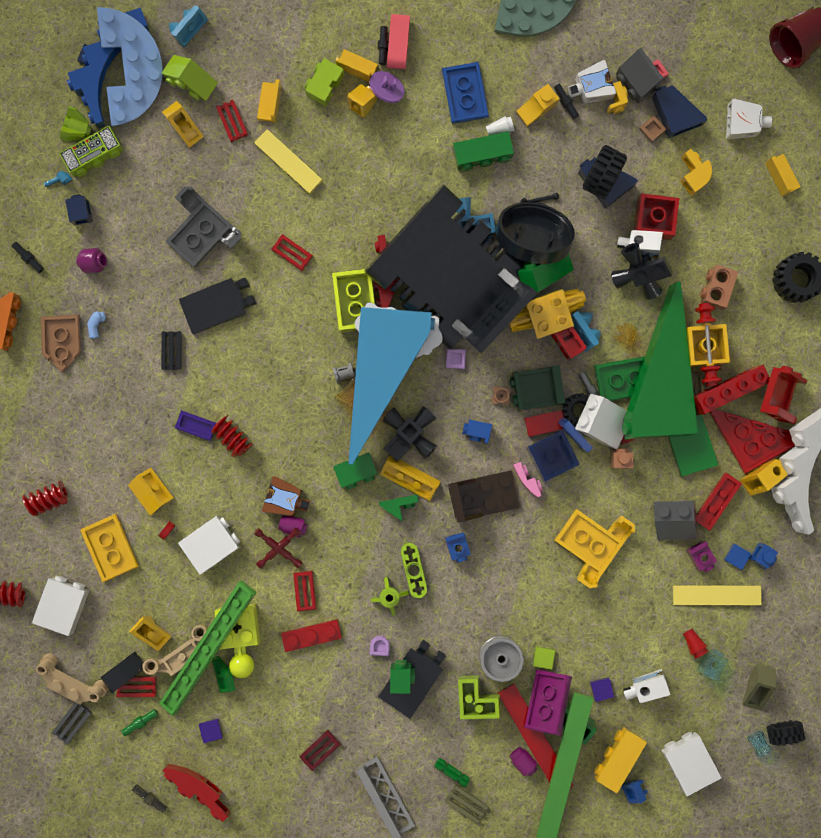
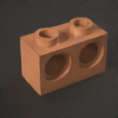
(723, 289)

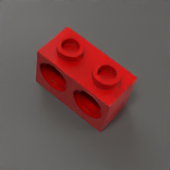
(569, 342)

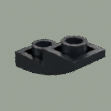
(122, 672)

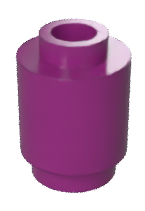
(288, 523)
(523, 761)

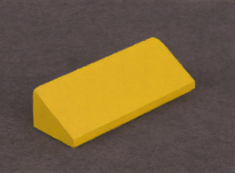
(410, 478)

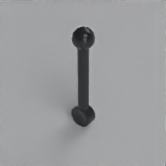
(555, 196)

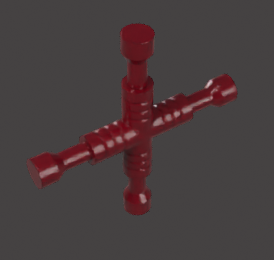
(278, 548)

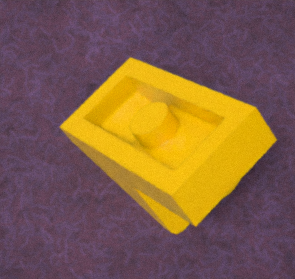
(150, 633)

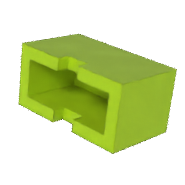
(325, 78)

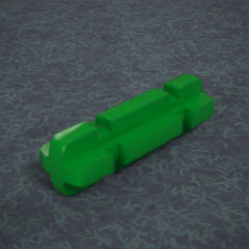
(452, 772)

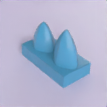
(191, 23)
(581, 325)

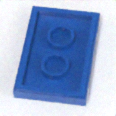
(465, 92)

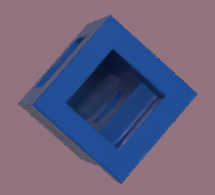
(477, 430)
(458, 539)
(764, 556)

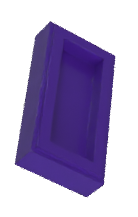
(195, 425)

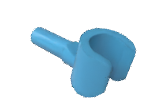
(61, 176)

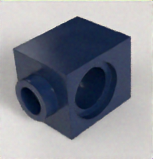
(78, 210)

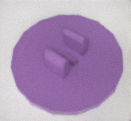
(386, 87)

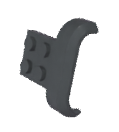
(201, 229)

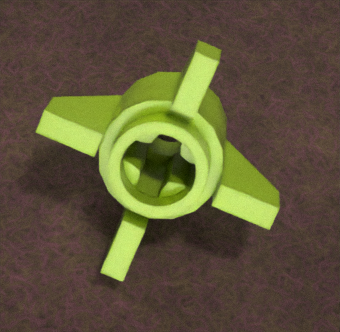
(74, 126)
(389, 590)

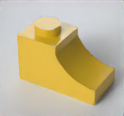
(538, 105)
(182, 124)

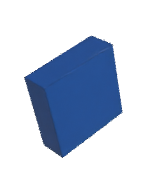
(737, 556)

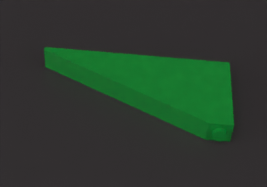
(664, 389)

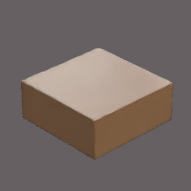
(652, 128)

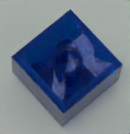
(552, 456)

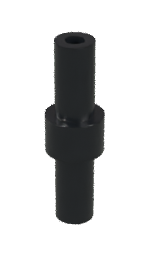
(383, 45)
(566, 101)
(27, 257)

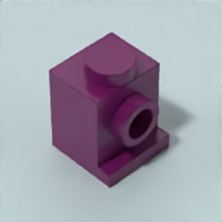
(695, 554)

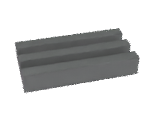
(61, 736)

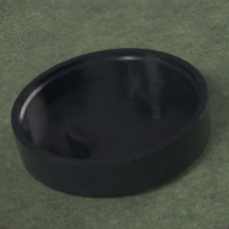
(535, 233)

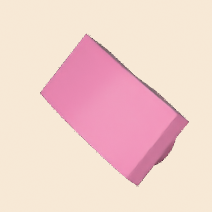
(531, 485)

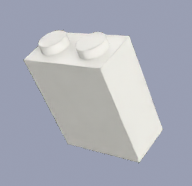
(602, 421)
(210, 544)
(60, 605)
(690, 763)

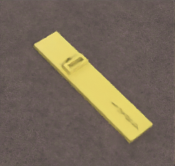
(716, 595)

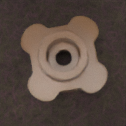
(505, 392)

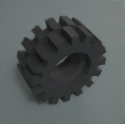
(569, 404)
(785, 733)

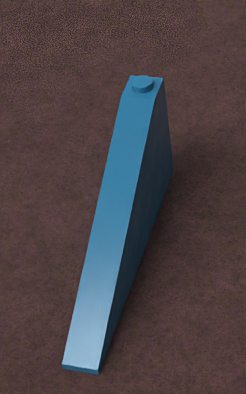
(385, 353)

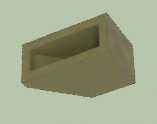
(760, 687)

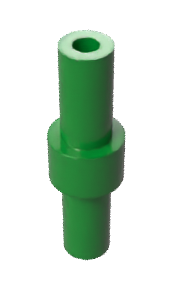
(139, 722)

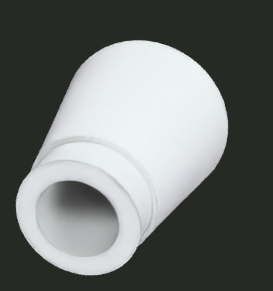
(500, 126)

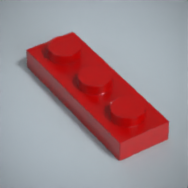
(717, 501)
(311, 635)

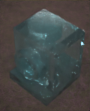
(706, 664)

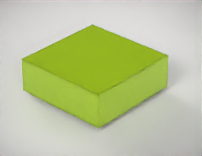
(543, 657)

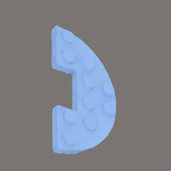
(140, 63)

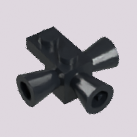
(642, 271)
(409, 434)

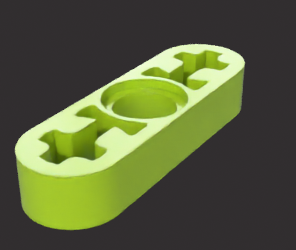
(422, 583)

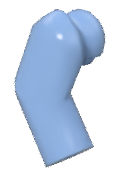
(93, 323)

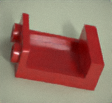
(780, 393)

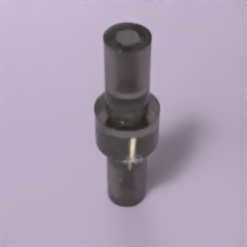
(149, 798)

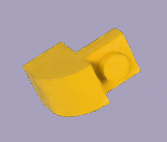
(699, 174)

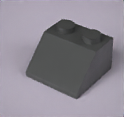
(639, 76)
(675, 520)

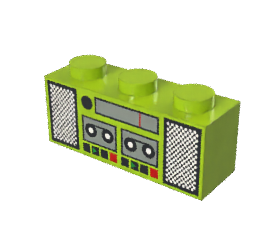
(91, 152)

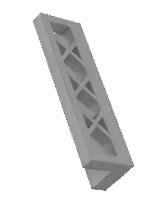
(379, 802)

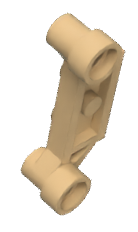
(175, 660)
(67, 685)

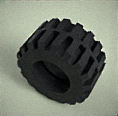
(604, 172)
(786, 284)

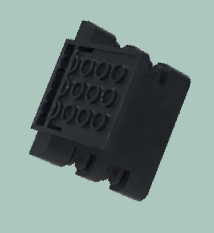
(453, 273)

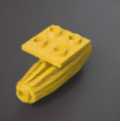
(549, 312)

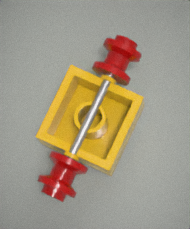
(708, 345)

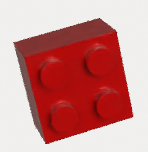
(657, 214)

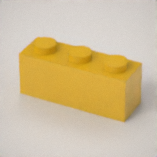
(619, 759)

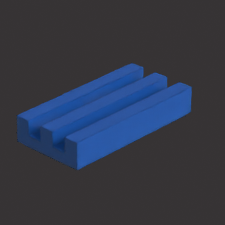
(575, 435)

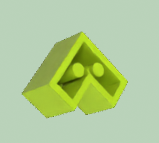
(189, 76)
(473, 704)

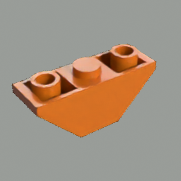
(8, 306)

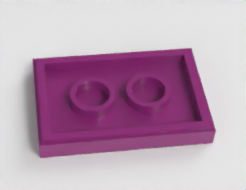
(548, 702)

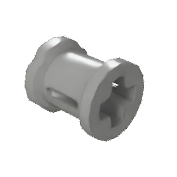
(343, 373)

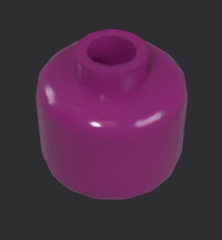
(91, 260)

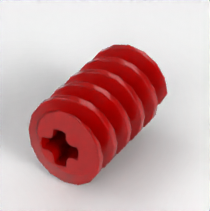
(230, 437)
(46, 500)
(11, 595)

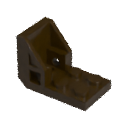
(483, 496)

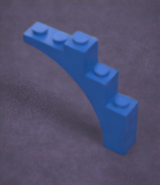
(90, 78)

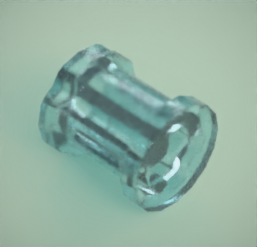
(759, 743)

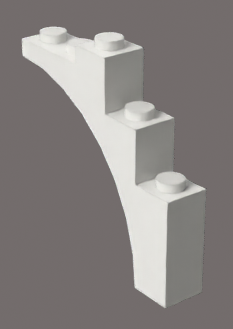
(798, 464)

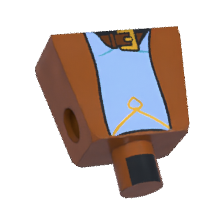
(284, 498)

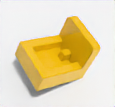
(620, 99)

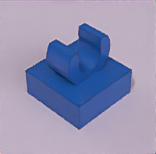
(634, 791)

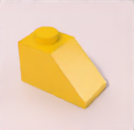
(361, 100)

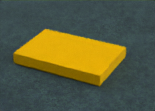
(109, 548)

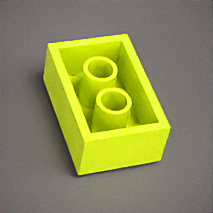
(351, 292)

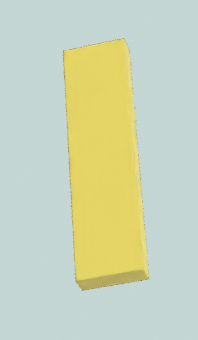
(288, 161)

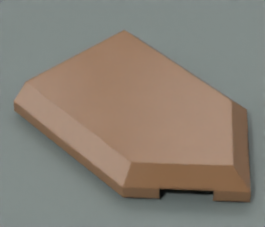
(61, 339)

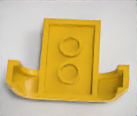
(593, 544)

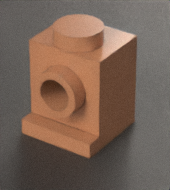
(621, 458)

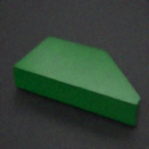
(223, 676)

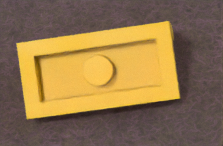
(356, 65)
(269, 101)
(782, 174)
(150, 491)

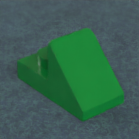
(393, 505)

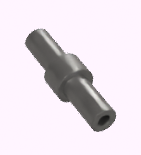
(590, 389)

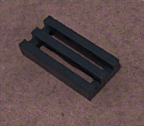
(171, 334)

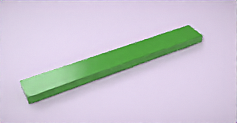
(207, 647)
(564, 766)

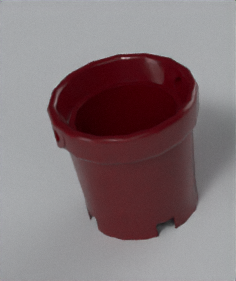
(797, 38)

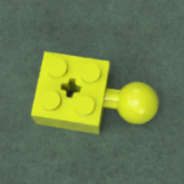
(241, 663)

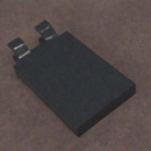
(216, 304)
(426, 673)

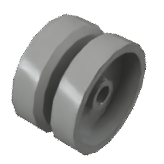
(498, 669)

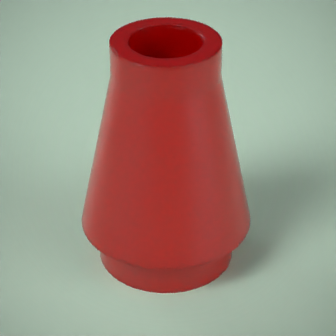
(695, 644)

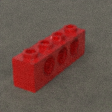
(731, 389)

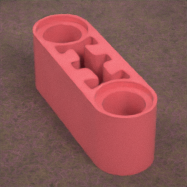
(398, 41)

